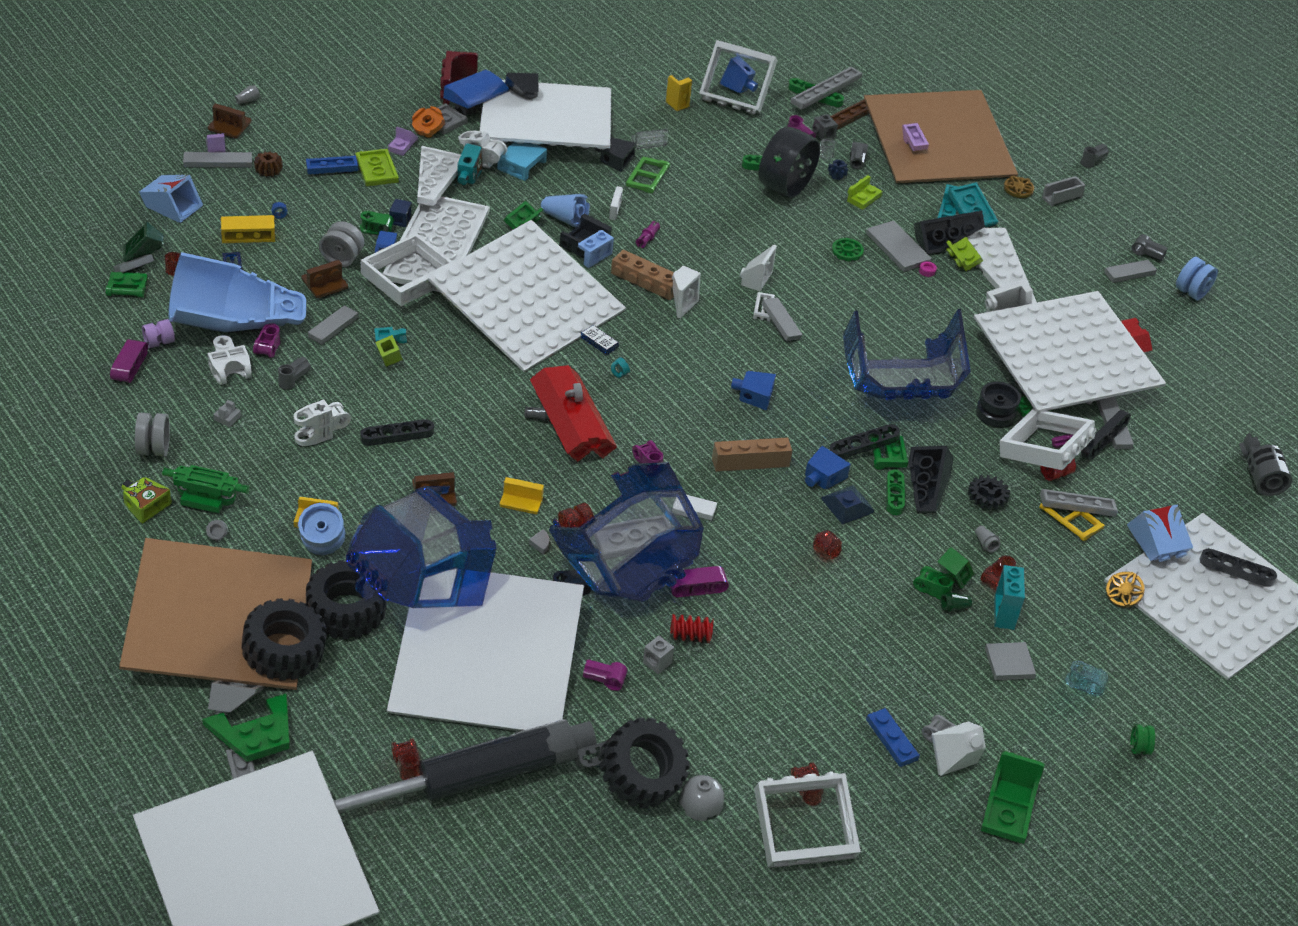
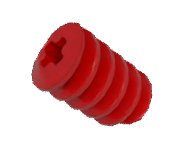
(691, 628)

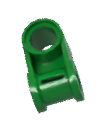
(376, 222)
(934, 582)

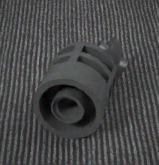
(1266, 466)

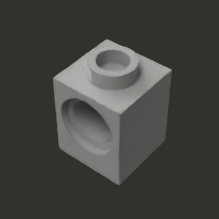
(658, 654)

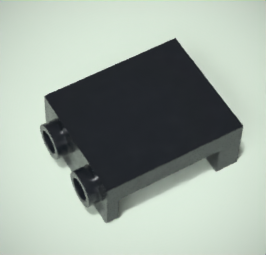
(587, 227)

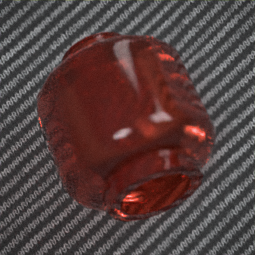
(827, 544)

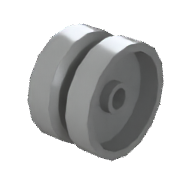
(341, 243)
(152, 434)

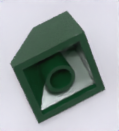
(143, 242)

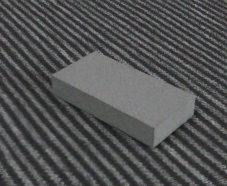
(126, 266)

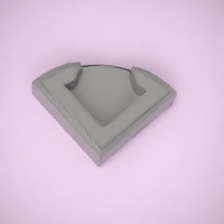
(540, 541)

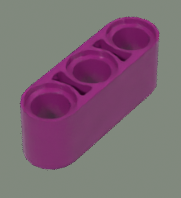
(129, 360)
(701, 582)

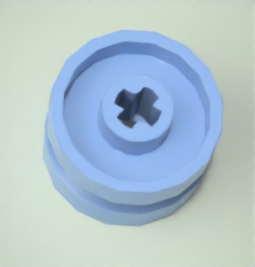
(1196, 278)
(321, 528)

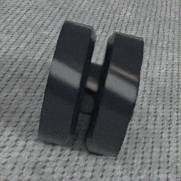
(998, 404)

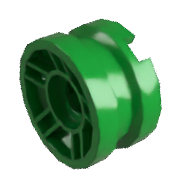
(1142, 739)

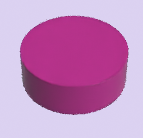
(927, 269)

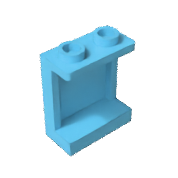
(521, 158)

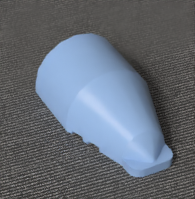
(228, 299)

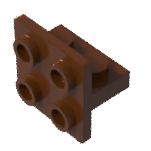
(228, 121)
(325, 279)
(442, 479)

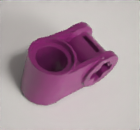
(267, 341)
(647, 453)

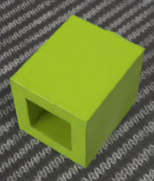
(389, 351)

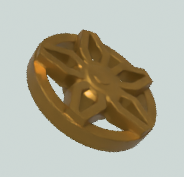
(1019, 186)
(1125, 589)

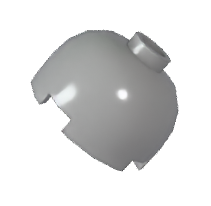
(702, 797)

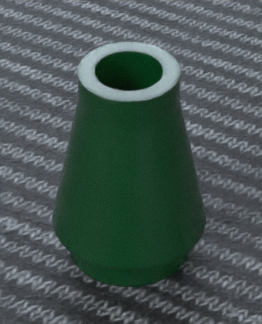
(953, 601)

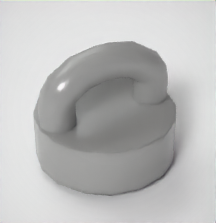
(576, 392)
(217, 529)

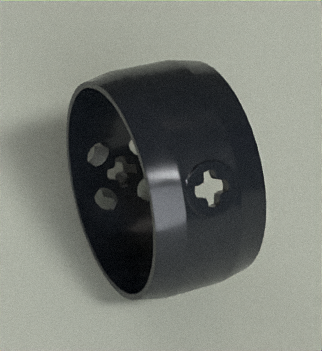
(789, 143)

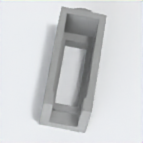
(1063, 190)

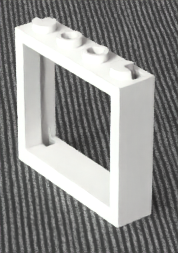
(742, 52)
(394, 252)
(1013, 447)
(812, 855)

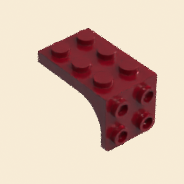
(456, 67)

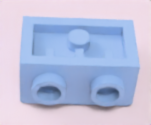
(596, 248)

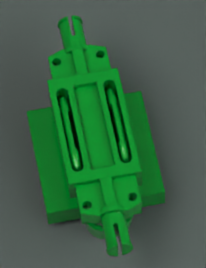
(205, 487)

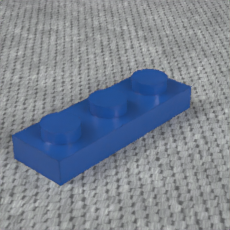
(331, 164)
(892, 737)

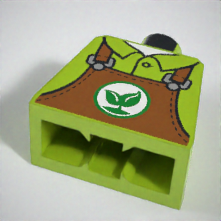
(145, 498)

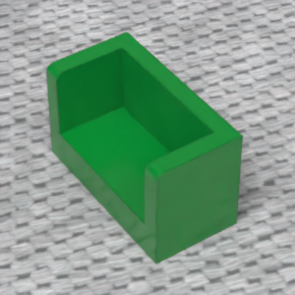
(957, 567)

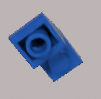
(385, 239)

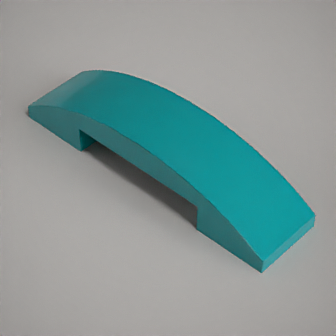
(947, 207)

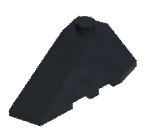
(935, 233)
(929, 475)

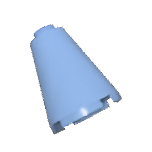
(566, 207)

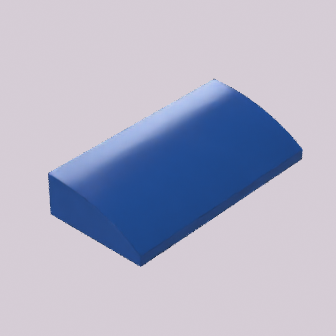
(475, 89)

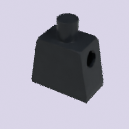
(618, 154)

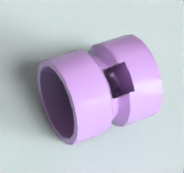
(158, 333)

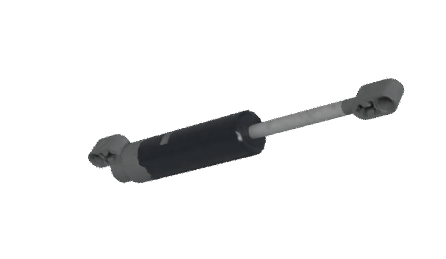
(490, 763)

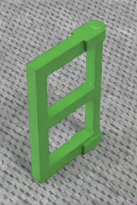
(637, 171)

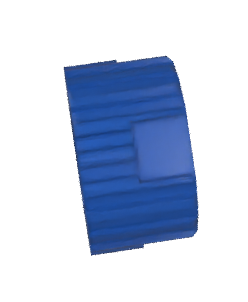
(279, 215)

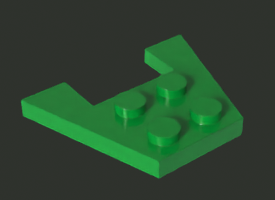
(255, 737)

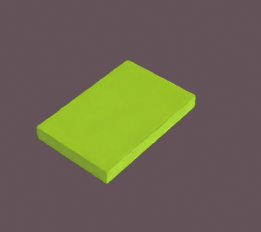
(376, 167)

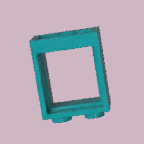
(1009, 597)

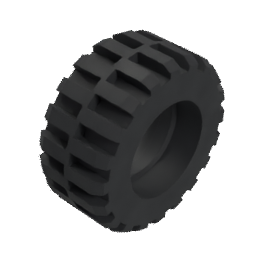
(343, 619)
(278, 659)
(664, 747)

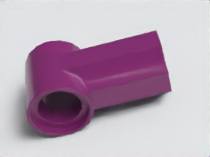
(797, 122)
(611, 675)

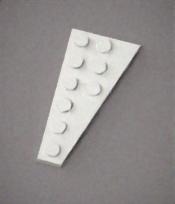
(436, 173)

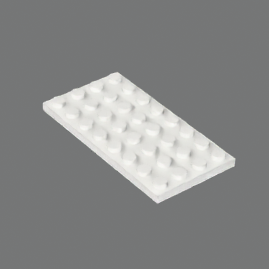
(447, 226)

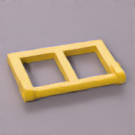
(1098, 526)

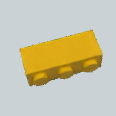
(247, 229)

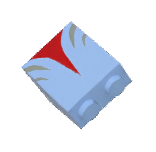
(172, 196)
(1161, 533)

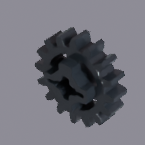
(988, 492)

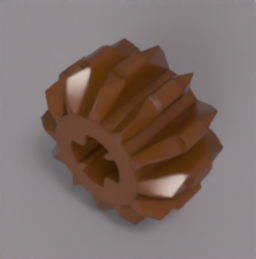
(268, 164)

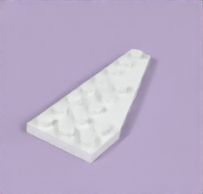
(999, 257)

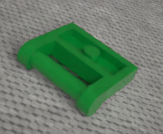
(127, 284)
(895, 455)

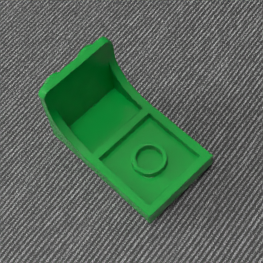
(1012, 797)

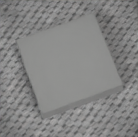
(452, 118)
(1010, 661)

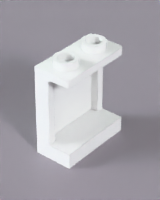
(1009, 296)

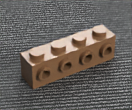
(643, 273)
(751, 454)

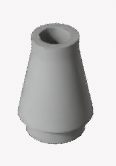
(247, 95)
(988, 540)

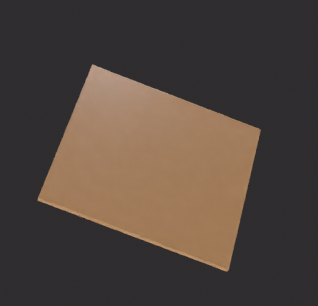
(958, 131)
(195, 606)

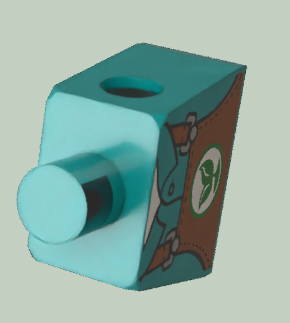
(469, 171)

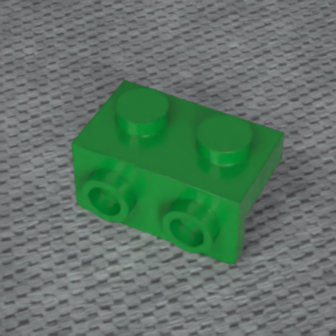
(523, 214)

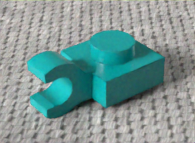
(399, 335)

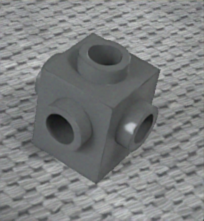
(824, 127)

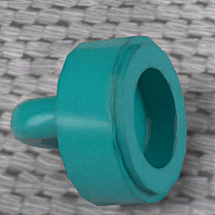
(622, 366)

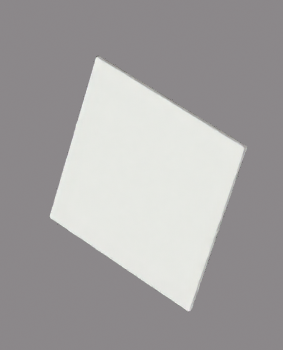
(555, 117)
(526, 295)
(1068, 351)
(1212, 612)
(492, 661)
(257, 853)

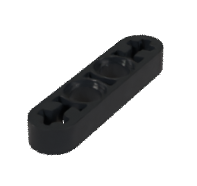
(397, 434)
(1106, 434)
(863, 439)
(1238, 567)

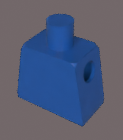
(739, 76)
(755, 388)
(826, 469)

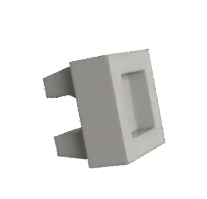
(227, 414)

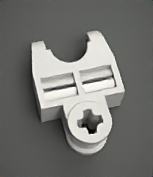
(491, 148)
(228, 360)
(320, 421)

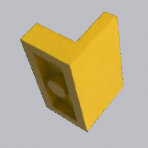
(678, 93)
(522, 495)

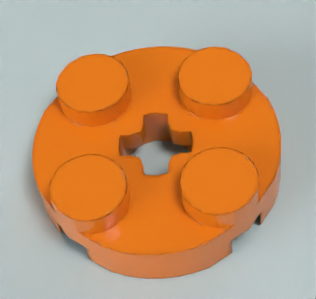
(430, 128)

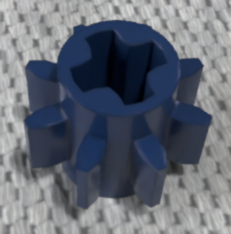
(838, 169)

